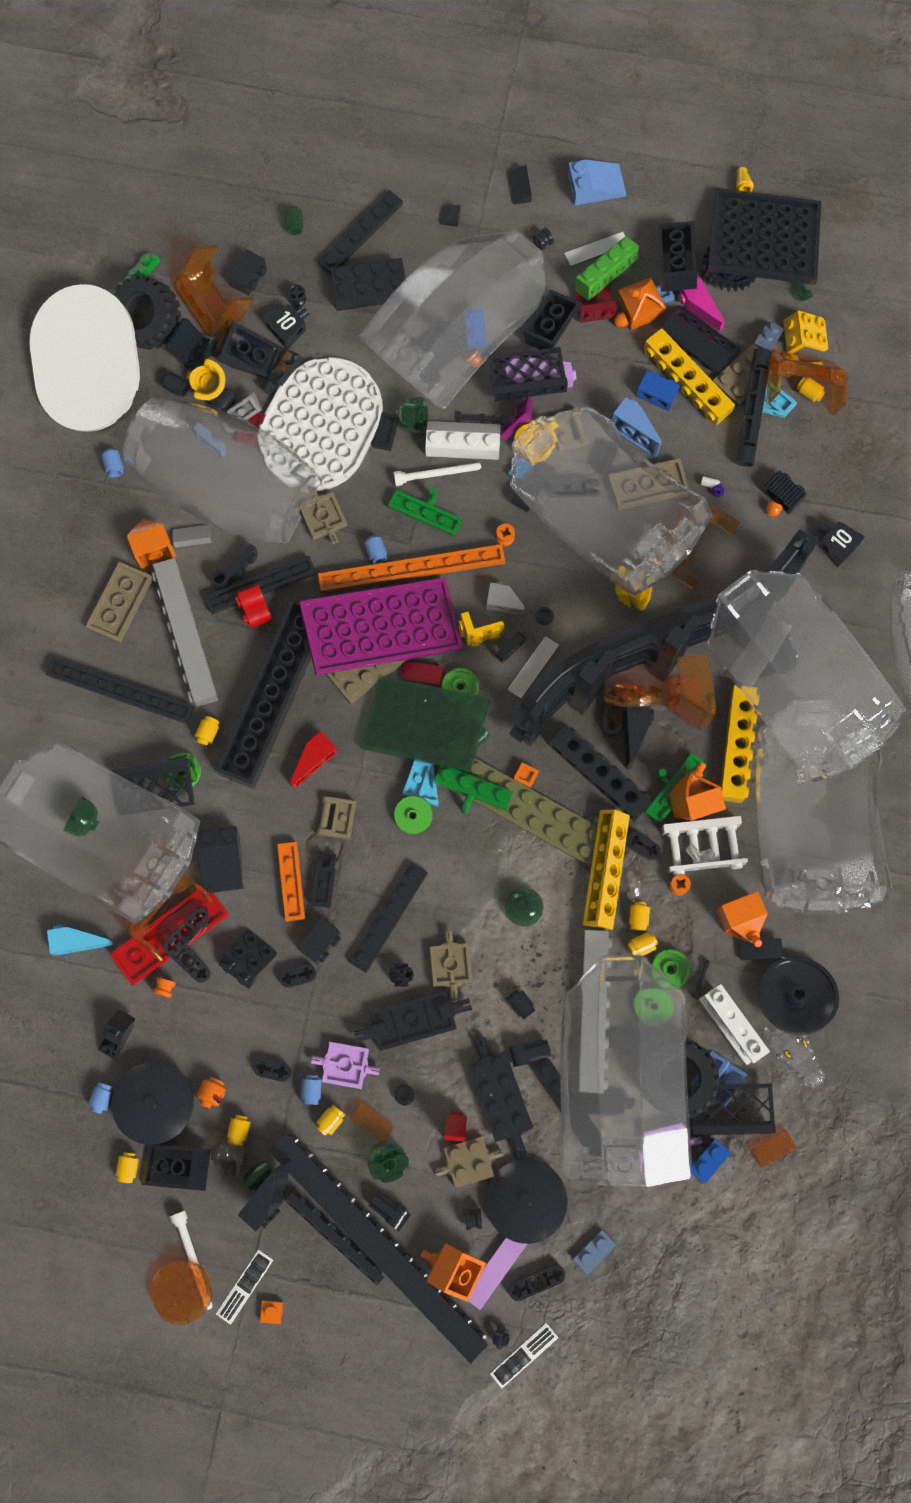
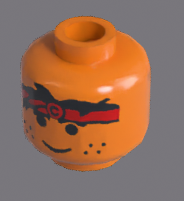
(211, 1092)

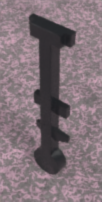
(503, 419)

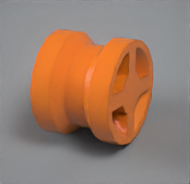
(505, 539)
(677, 887)
(163, 987)

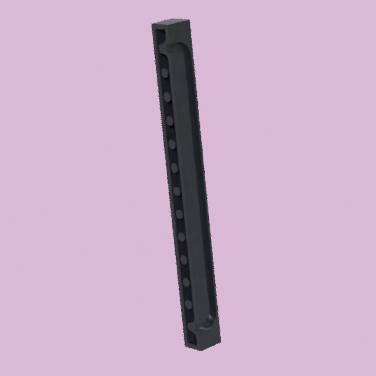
(379, 1248)

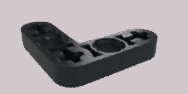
(182, 949)

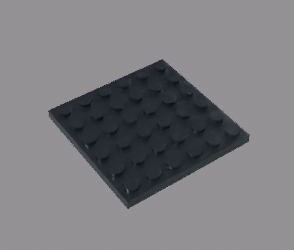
(765, 236)

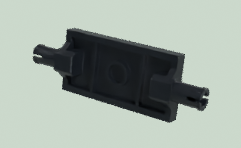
(412, 1020)
(500, 1096)

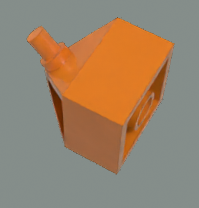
(641, 303)
(150, 543)
(696, 796)
(744, 918)
(454, 1271)

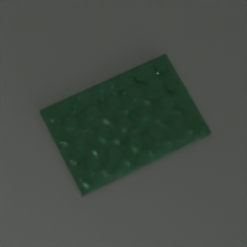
(425, 724)

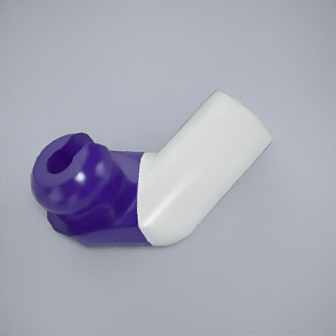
(715, 486)

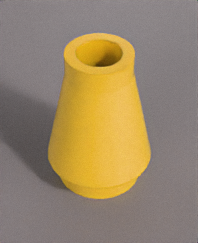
(744, 181)

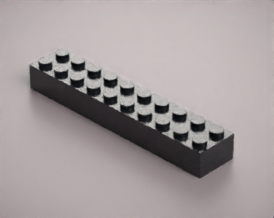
(267, 702)

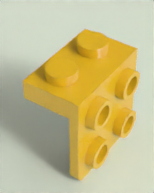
(805, 331)
(477, 636)

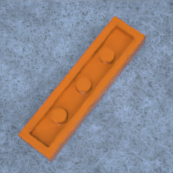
(291, 881)

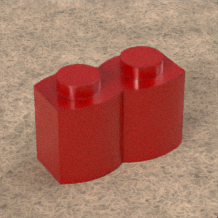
(254, 605)

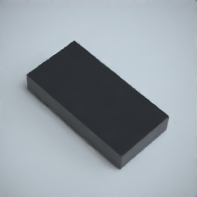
(386, 432)

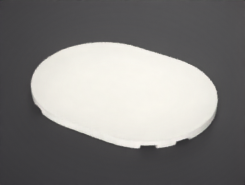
(84, 358)
(327, 417)

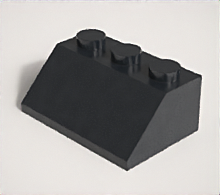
(550, 320)

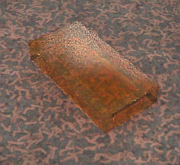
(372, 1122)
(774, 1148)

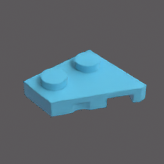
(780, 405)
(422, 782)

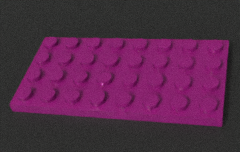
(380, 626)

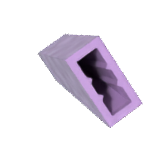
(569, 372)

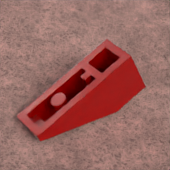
(315, 754)
(455, 1126)

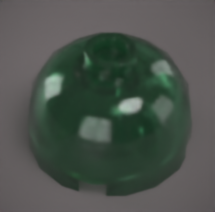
(413, 415)
(82, 818)
(524, 907)
(387, 1161)

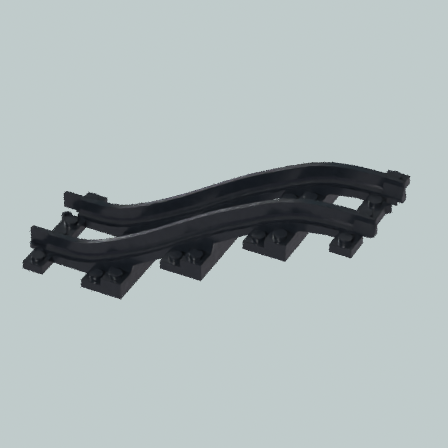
(648, 643)

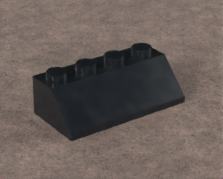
(700, 339)

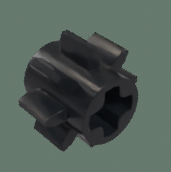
(401, 975)

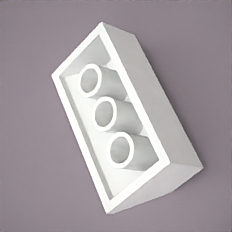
(463, 440)

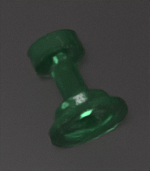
(804, 293)

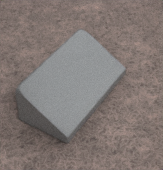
(246, 408)
(191, 536)

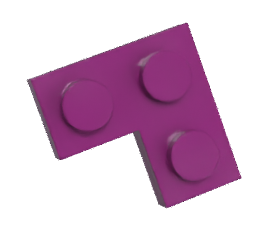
(521, 417)

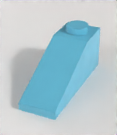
(68, 940)

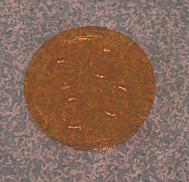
(632, 695)
(181, 1292)

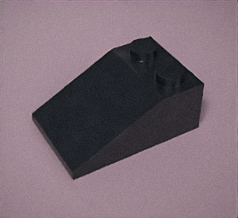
(248, 351)
(636, 724)
(220, 859)
(176, 1167)
(264, 1204)

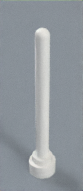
(401, 477)
(179, 1221)

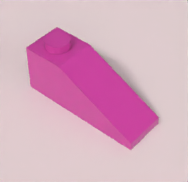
(702, 305)

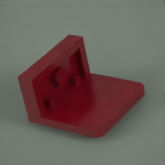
(598, 307)

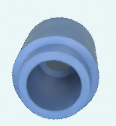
(112, 462)
(375, 549)
(311, 1090)
(100, 1097)

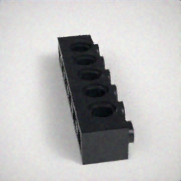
(602, 783)

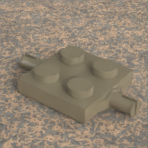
(324, 516)
(451, 964)
(468, 1162)

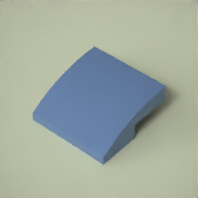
(724, 1067)

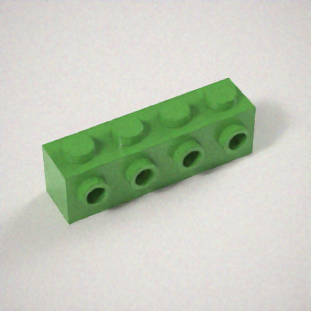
(606, 268)

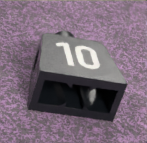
(287, 324)
(839, 541)

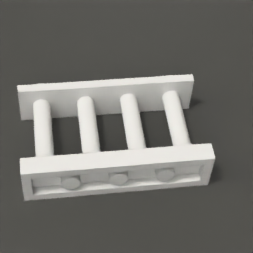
(711, 827)
(733, 1025)

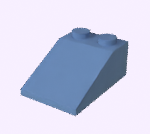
(595, 181)
(636, 427)

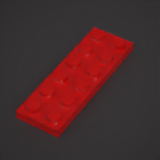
(138, 963)

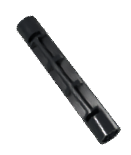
(753, 407)

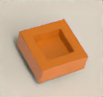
(526, 775)
(271, 1312)

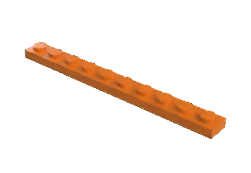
(411, 568)

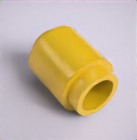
(811, 389)
(207, 730)
(639, 916)
(642, 944)
(330, 1120)
(238, 1130)
(126, 1167)

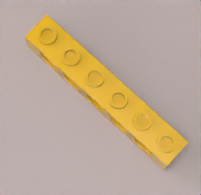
(687, 367)
(733, 792)
(606, 869)

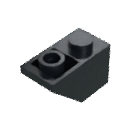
(116, 1033)

